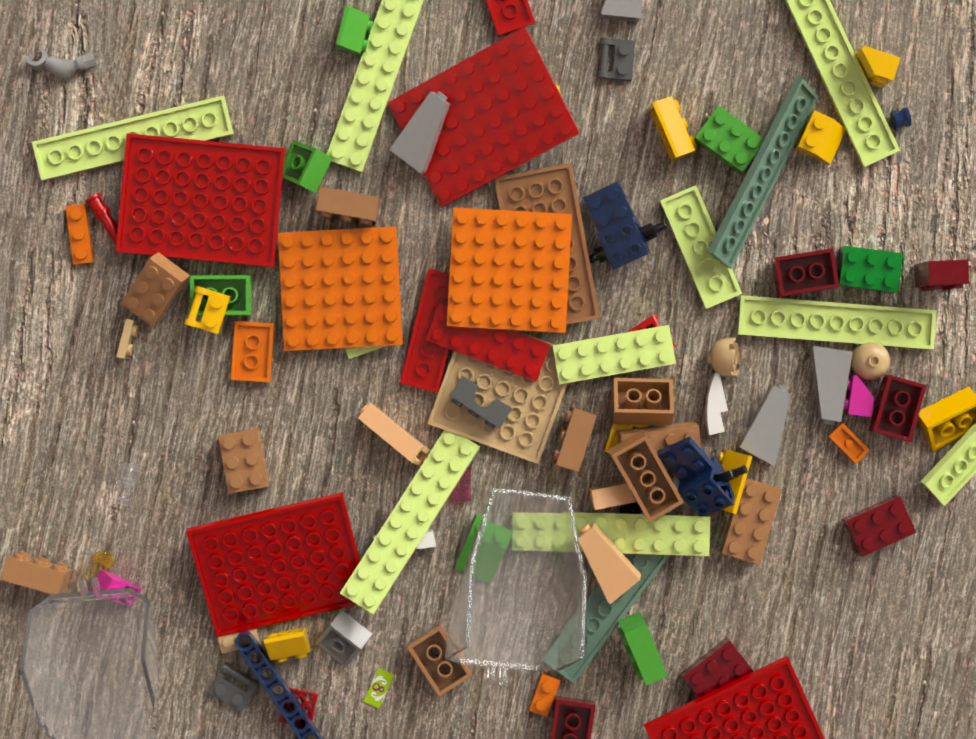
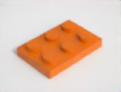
(252, 351)

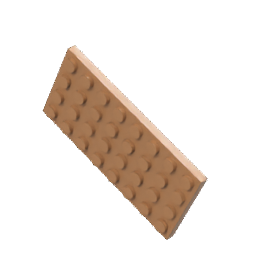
(555, 191)

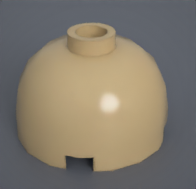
(725, 357)
(870, 361)

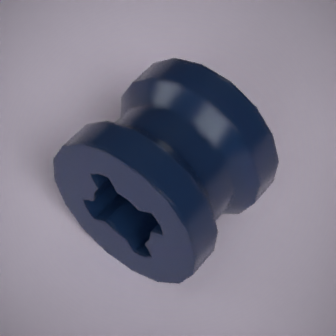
(900, 118)

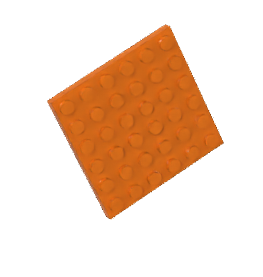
(509, 270)
(340, 288)

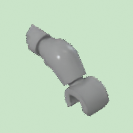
(61, 68)

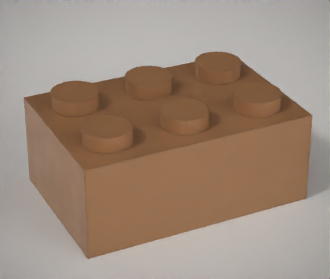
(348, 206)
(155, 289)
(642, 401)
(574, 439)
(244, 460)
(36, 573)
(430, 653)

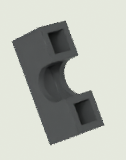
(465, 395)

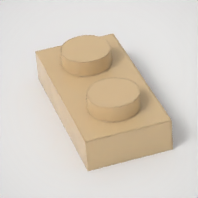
(125, 347)
(227, 642)

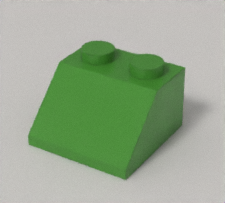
(354, 31)
(305, 166)

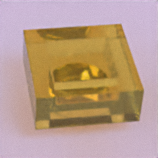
(104, 558)

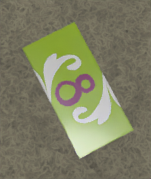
(378, 688)

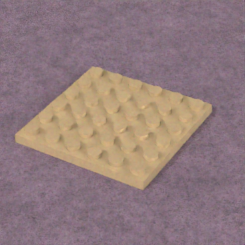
(532, 402)

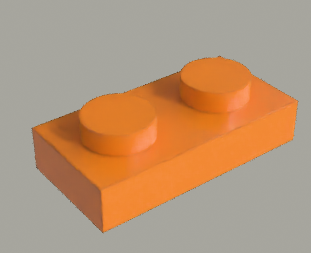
(848, 443)
(544, 695)

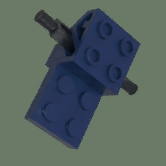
(618, 227)
(700, 477)

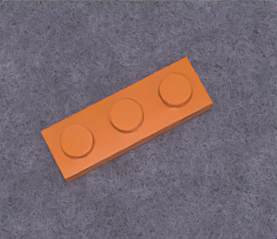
(79, 234)

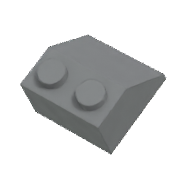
(343, 638)

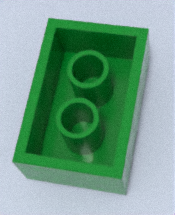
(869, 269)

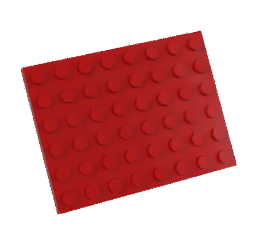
(497, 117)
(200, 200)
(275, 563)
(752, 707)

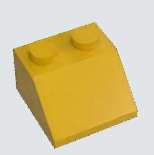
(877, 65)
(820, 137)
(287, 644)

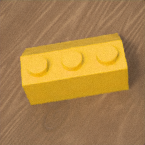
(672, 128)
(948, 418)
(731, 460)

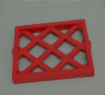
(301, 694)

